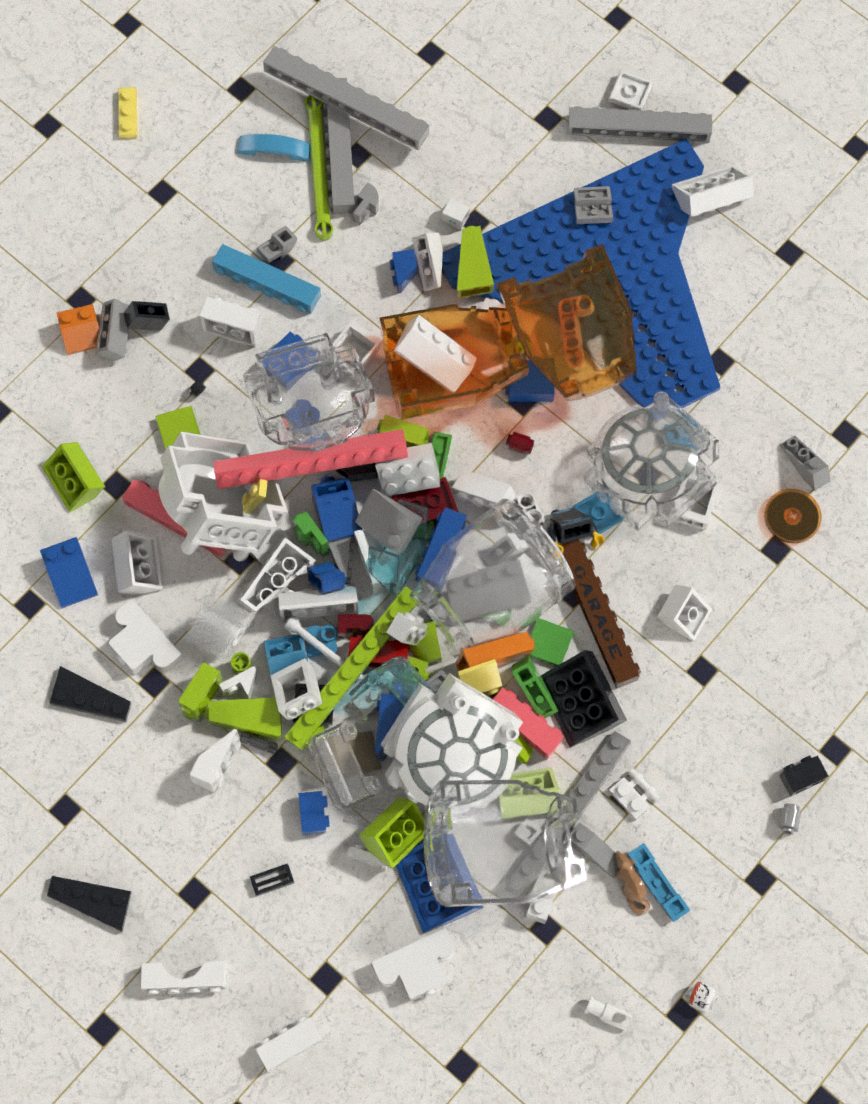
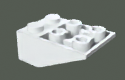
(214, 761)

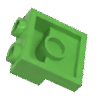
(308, 533)

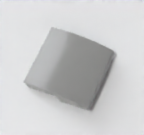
(593, 205)

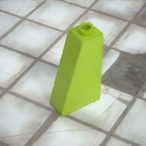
(474, 267)
(253, 716)

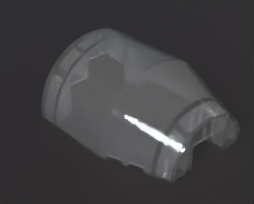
(493, 578)
(498, 843)

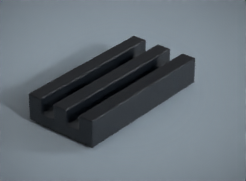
(274, 887)

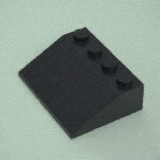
(582, 698)

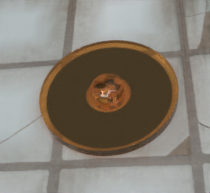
(799, 503)

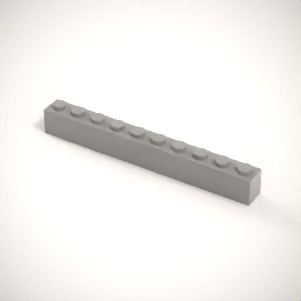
(346, 97)

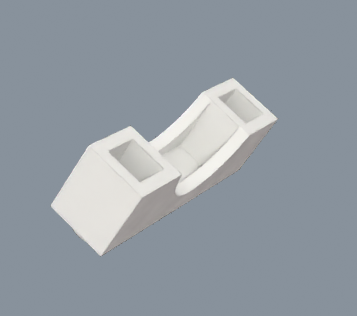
(210, 976)

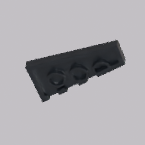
(85, 696)
(97, 901)

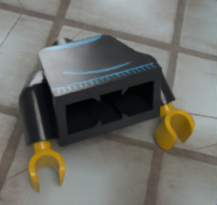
(571, 526)

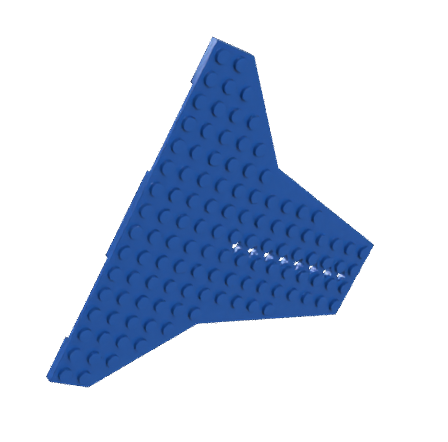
(646, 260)

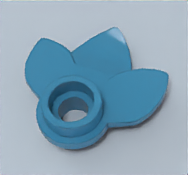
(319, 634)

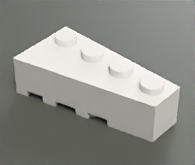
(276, 572)

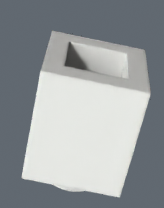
(455, 214)

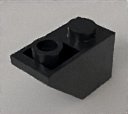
(359, 473)

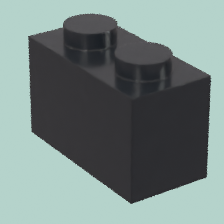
(146, 315)
(804, 775)

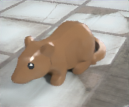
(632, 886)

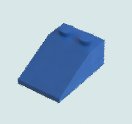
(69, 572)

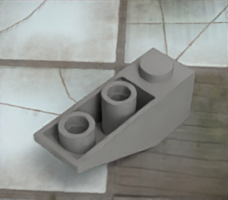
(807, 463)
(342, 555)

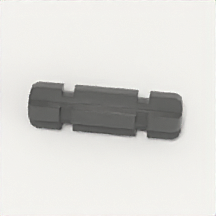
(258, 742)

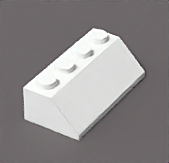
(713, 190)
(435, 354)
(313, 604)

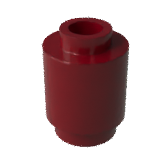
(520, 443)

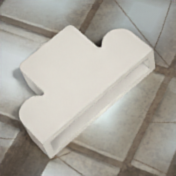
(142, 641)
(417, 965)

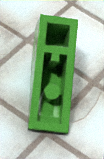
(534, 687)

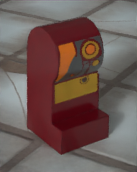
(354, 623)

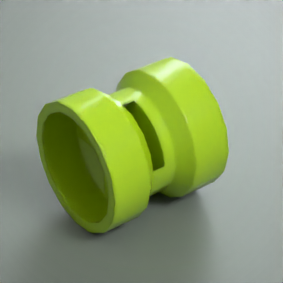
(238, 661)

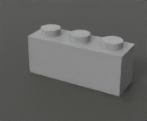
(112, 331)

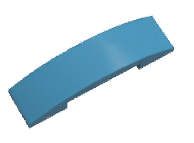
(274, 144)
(657, 883)

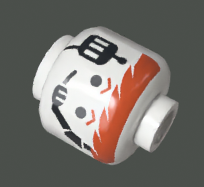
(702, 996)

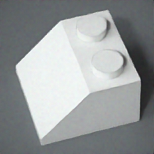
(685, 612)

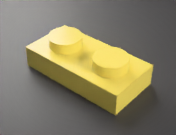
(254, 496)

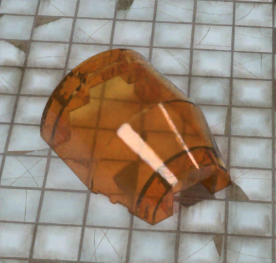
(575, 326)
(481, 332)

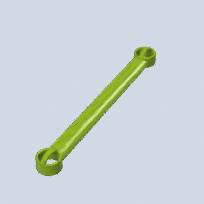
(319, 168)

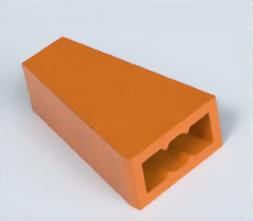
(502, 650)

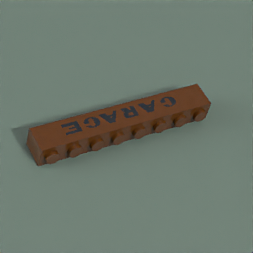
(600, 617)

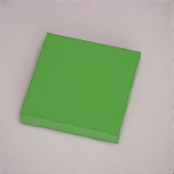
(550, 642)

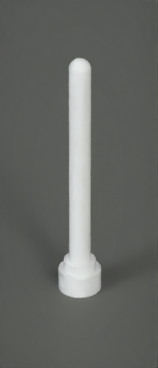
(294, 626)

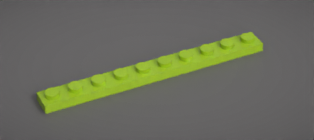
(349, 671)

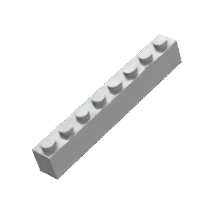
(639, 124)
(340, 160)

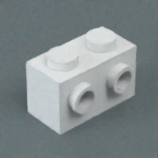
(408, 628)

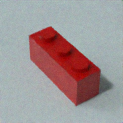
(390, 650)

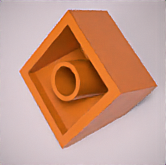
(79, 328)

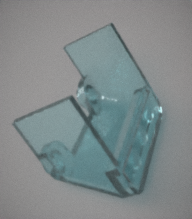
(394, 569)
(396, 675)

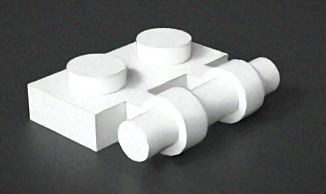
(629, 798)

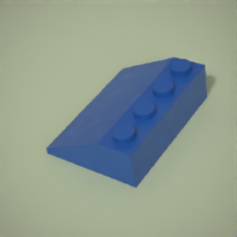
(426, 907)

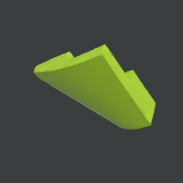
(428, 648)

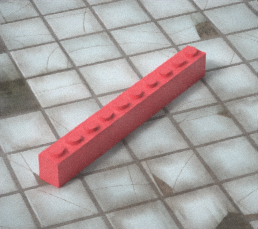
(293, 462)

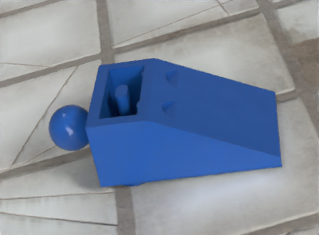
(335, 507)
(389, 710)

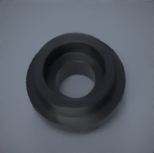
(197, 388)

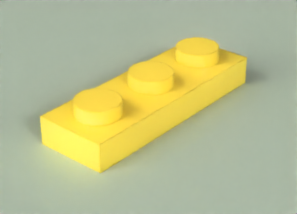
(128, 112)

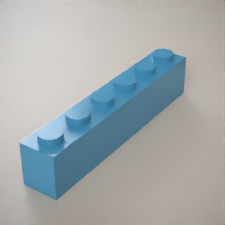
(266, 278)

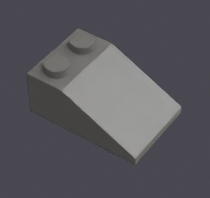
(388, 521)

